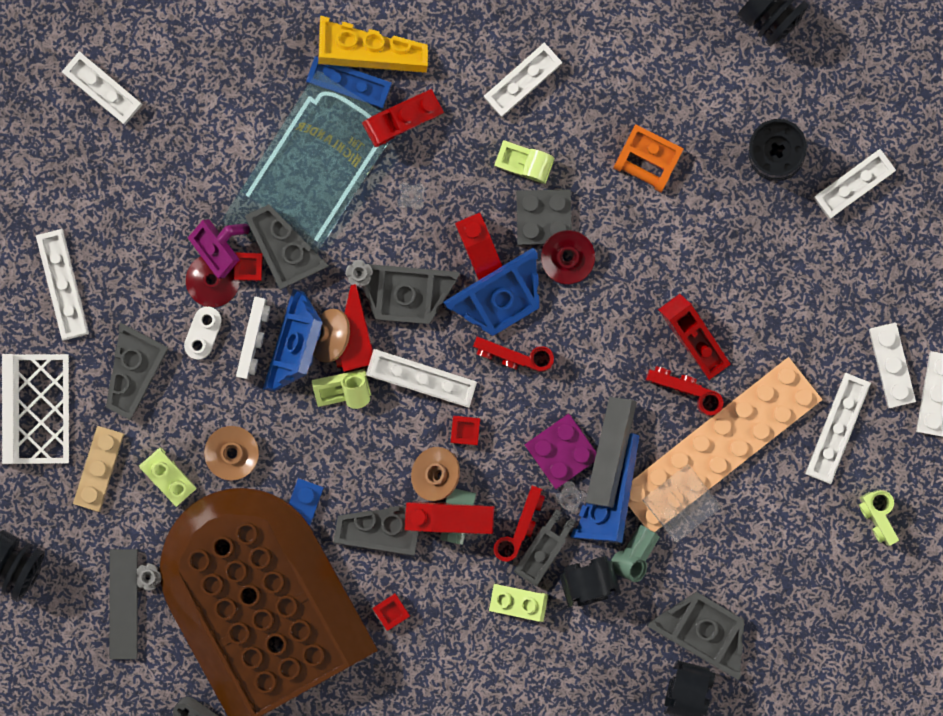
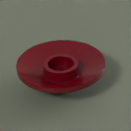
(570, 270)
(207, 294)

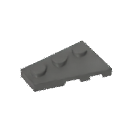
(283, 248)
(133, 370)
(377, 531)

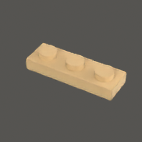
(98, 468)

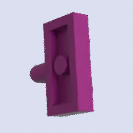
(214, 245)

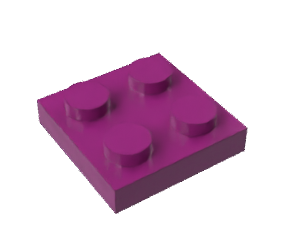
(561, 451)

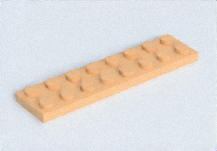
(730, 435)

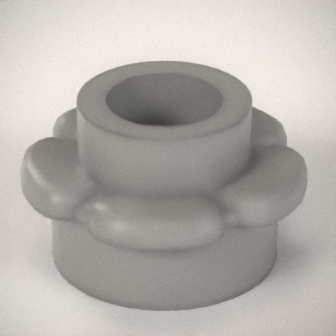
(359, 265)
(155, 577)

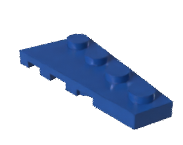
(607, 523)

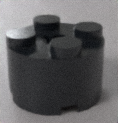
(590, 582)
(688, 690)

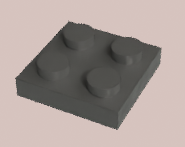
(542, 214)

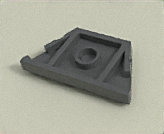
(407, 293)
(704, 631)

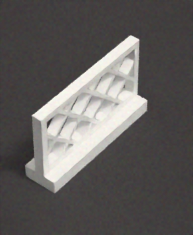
(11, 403)

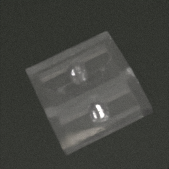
(682, 503)

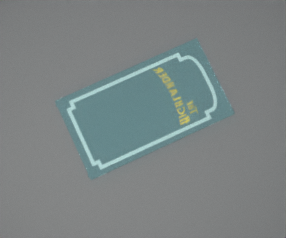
(312, 163)

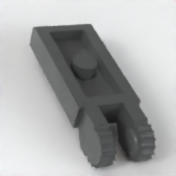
(543, 550)

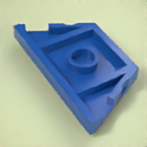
(500, 296)
(295, 343)

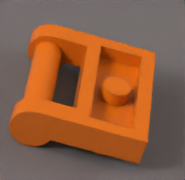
(652, 150)

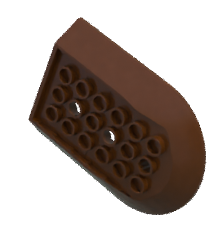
(295, 600)

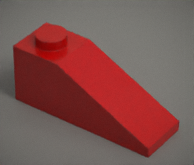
(478, 245)
(694, 336)
(359, 347)
(449, 517)

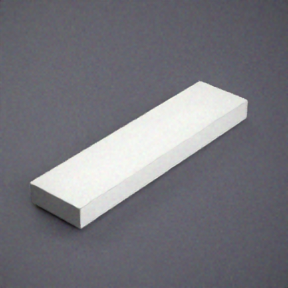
(62, 284)
(421, 378)
(838, 428)

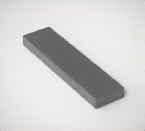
(611, 452)
(123, 604)

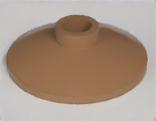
(333, 337)
(218, 446)
(425, 474)

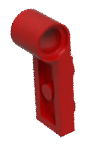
(402, 117)
(511, 358)
(685, 385)
(525, 525)

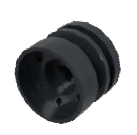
(776, 15)
(782, 135)
(17, 567)

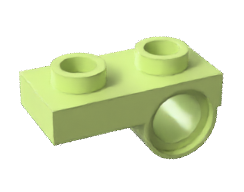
(524, 162)
(347, 387)
(167, 477)
(883, 529)
(518, 602)

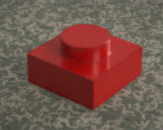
(249, 267)
(465, 430)
(391, 612)

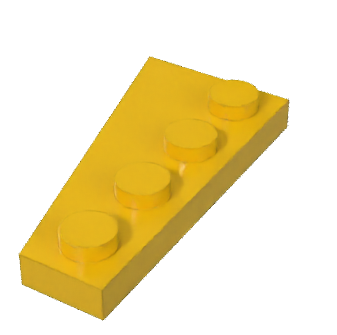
(357, 48)

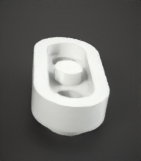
(204, 333)

